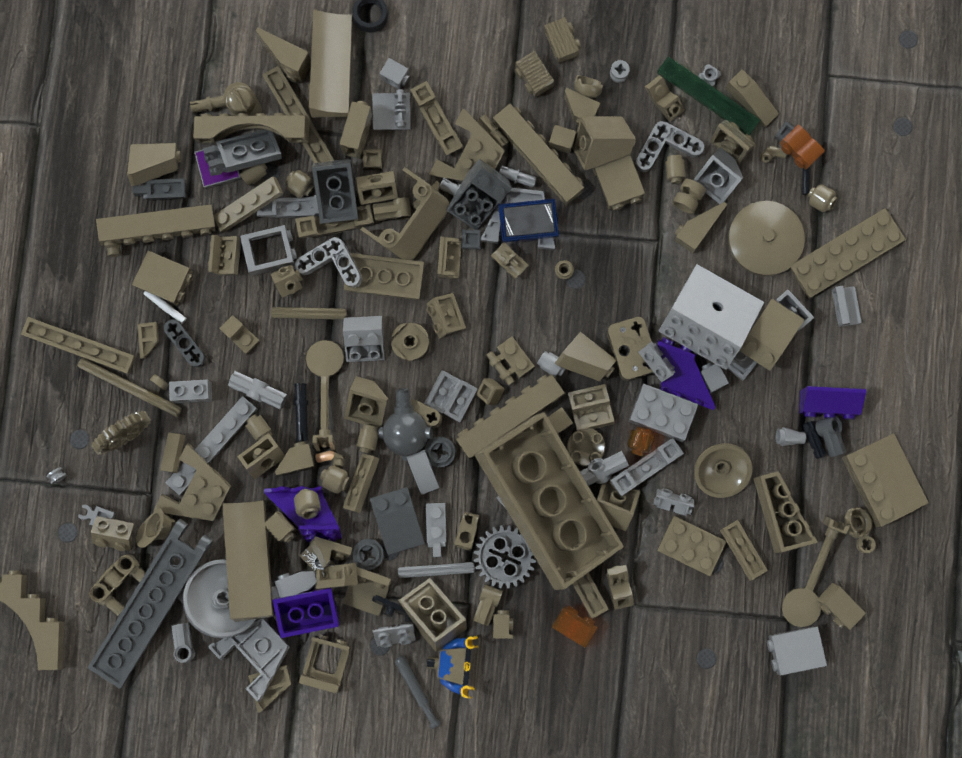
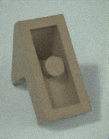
(239, 334)
(324, 548)

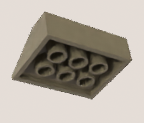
(885, 480)

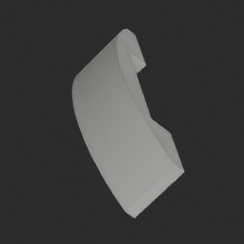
(290, 208)
(646, 467)

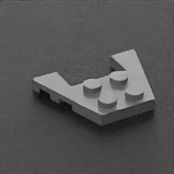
(515, 195)
(262, 649)

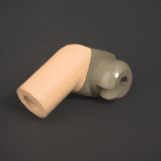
(332, 456)

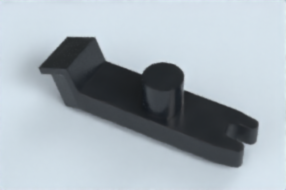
(391, 607)

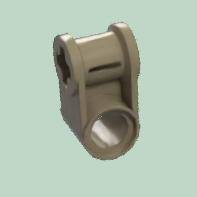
(426, 412)

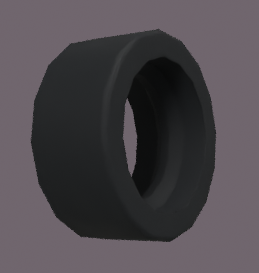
(370, 27)

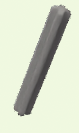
(432, 570)

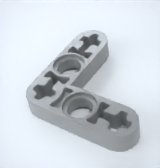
(667, 138)
(336, 256)

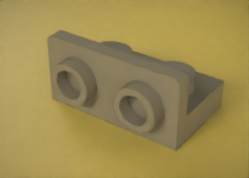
(445, 315)

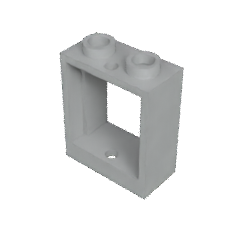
(254, 269)

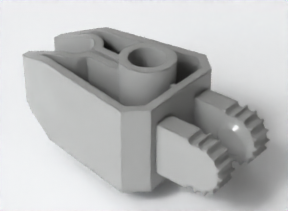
(294, 584)

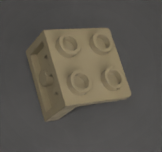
(368, 585)

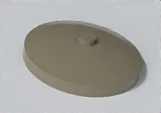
(766, 238)

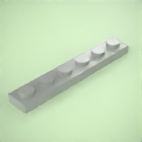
(214, 443)

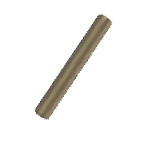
(308, 313)

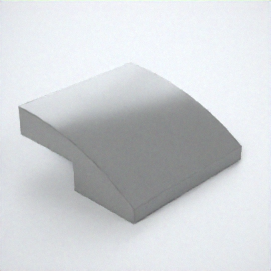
(450, 396)

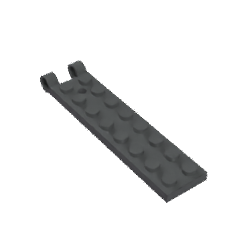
(148, 607)

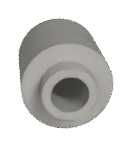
(547, 363)

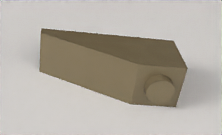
(750, 95)
(695, 230)

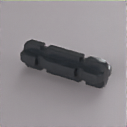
(814, 439)

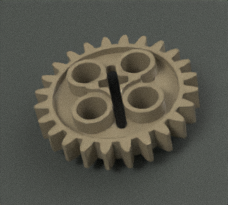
(121, 432)

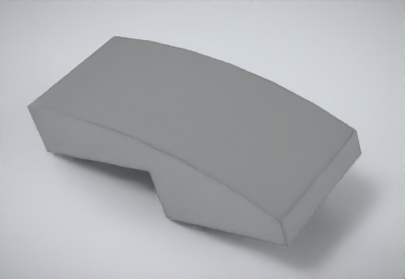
(422, 472)

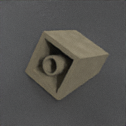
(602, 140)

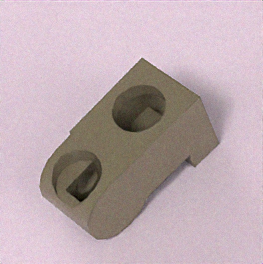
(467, 531)

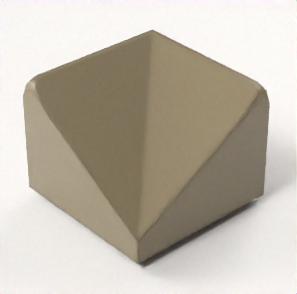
(490, 391)

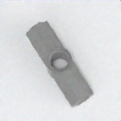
(257, 390)
(600, 470)

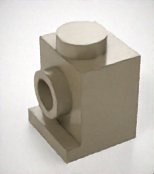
(502, 625)

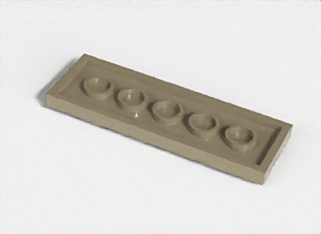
(847, 253)

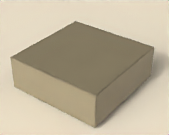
(372, 159)

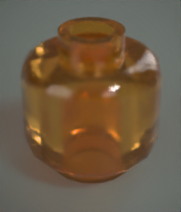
(640, 441)

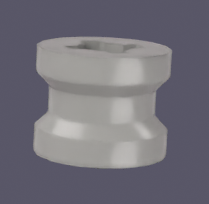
(619, 75)

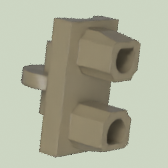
(509, 260)

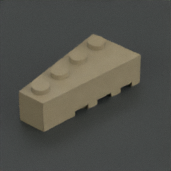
(781, 514)

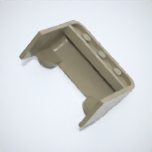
(421, 224)

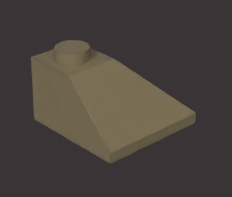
(366, 403)
(617, 508)

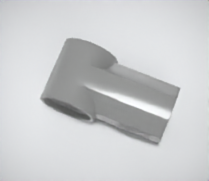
(182, 640)

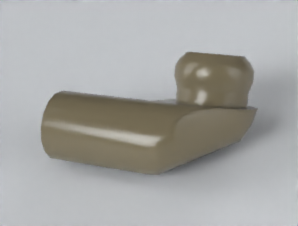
(771, 152)

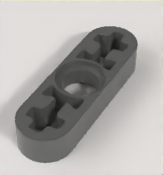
(172, 335)

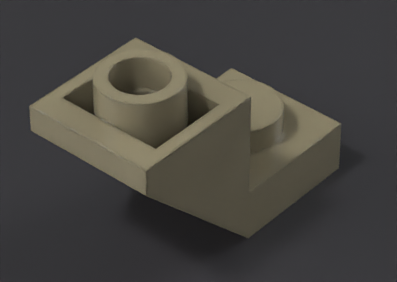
(666, 101)

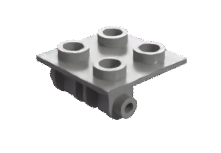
(391, 111)
(400, 634)

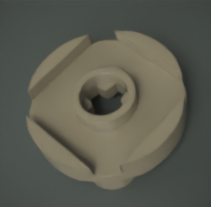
(410, 352)

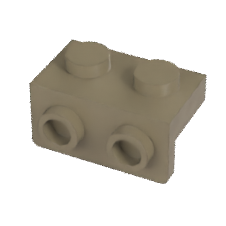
(224, 255)
(112, 533)

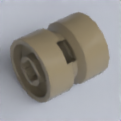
(690, 193)

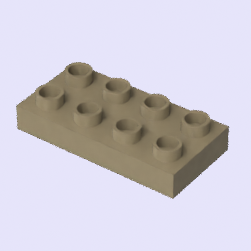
(549, 501)

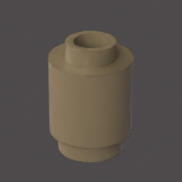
(675, 169)
(253, 174)
(258, 427)
(367, 438)

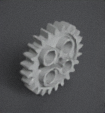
(497, 573)

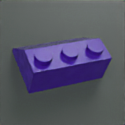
(831, 402)
(306, 612)

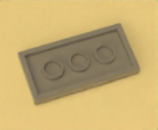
(387, 276)

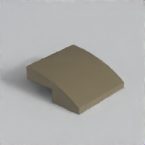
(591, 407)

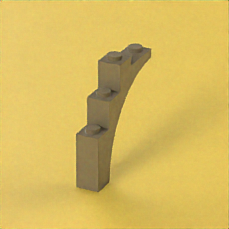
(47, 635)

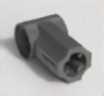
(830, 431)

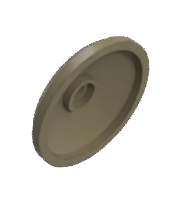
(728, 478)

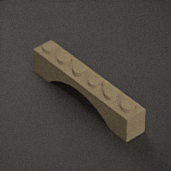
(215, 128)

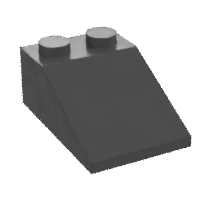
(335, 191)
(397, 520)

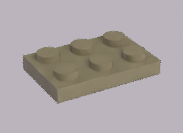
(691, 546)

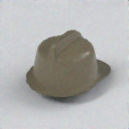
(241, 99)
(155, 527)

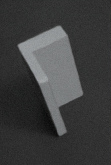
(846, 306)

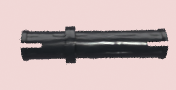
(301, 412)

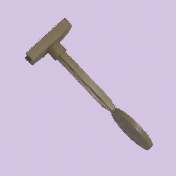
(324, 360)
(801, 604)

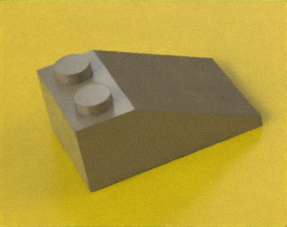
(290, 58)
(732, 141)
(771, 334)
(433, 614)

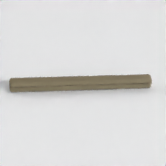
(129, 387)

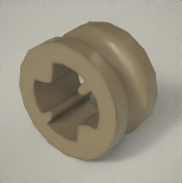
(859, 544)

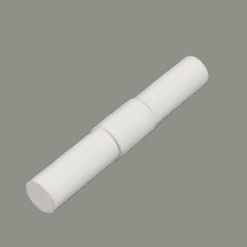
(166, 307)

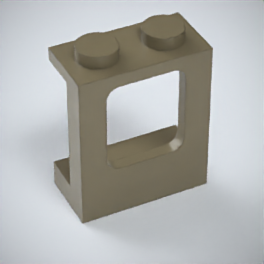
(321, 679)

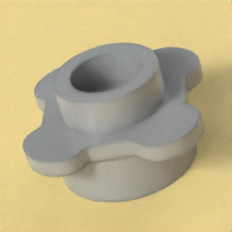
(708, 69)

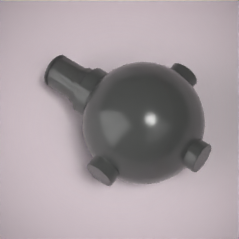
(405, 430)

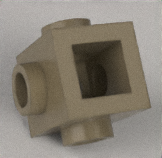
(287, 280)

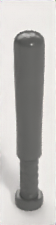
(410, 679)

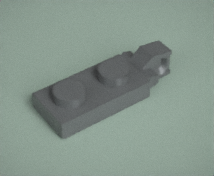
(162, 189)

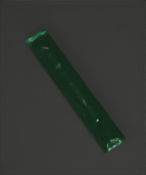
(707, 95)

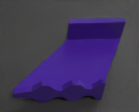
(687, 379)
(321, 526)

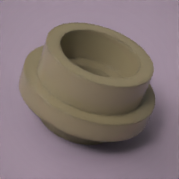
(566, 264)

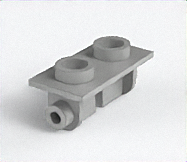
(652, 356)
(682, 502)

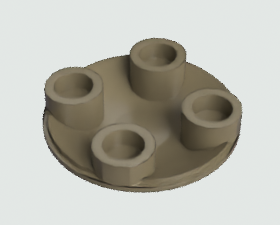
(585, 446)

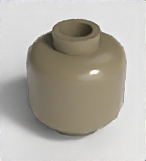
(299, 184)
(822, 198)
(334, 479)
(307, 504)

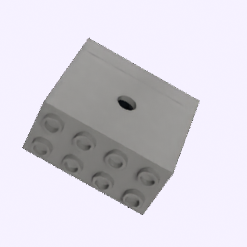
(711, 317)

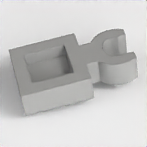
(101, 512)

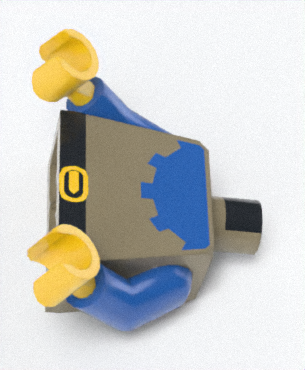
(454, 665)

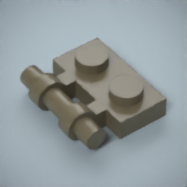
(514, 356)

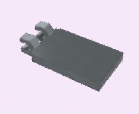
(242, 152)

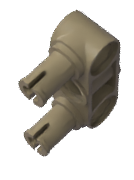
(112, 579)

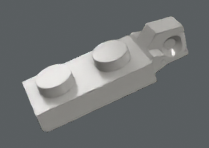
(436, 527)

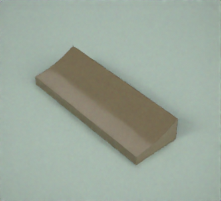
(330, 64)
(247, 561)

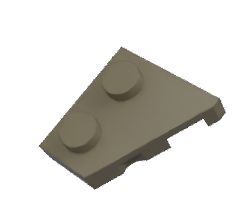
(278, 685)

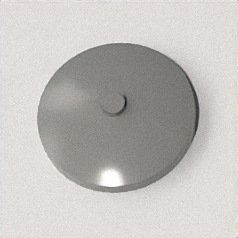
(208, 602)

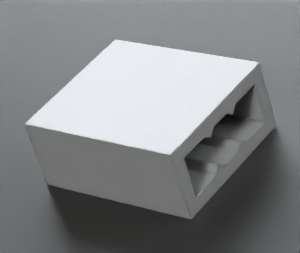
(796, 650)

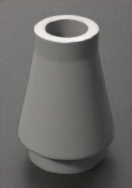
(789, 437)

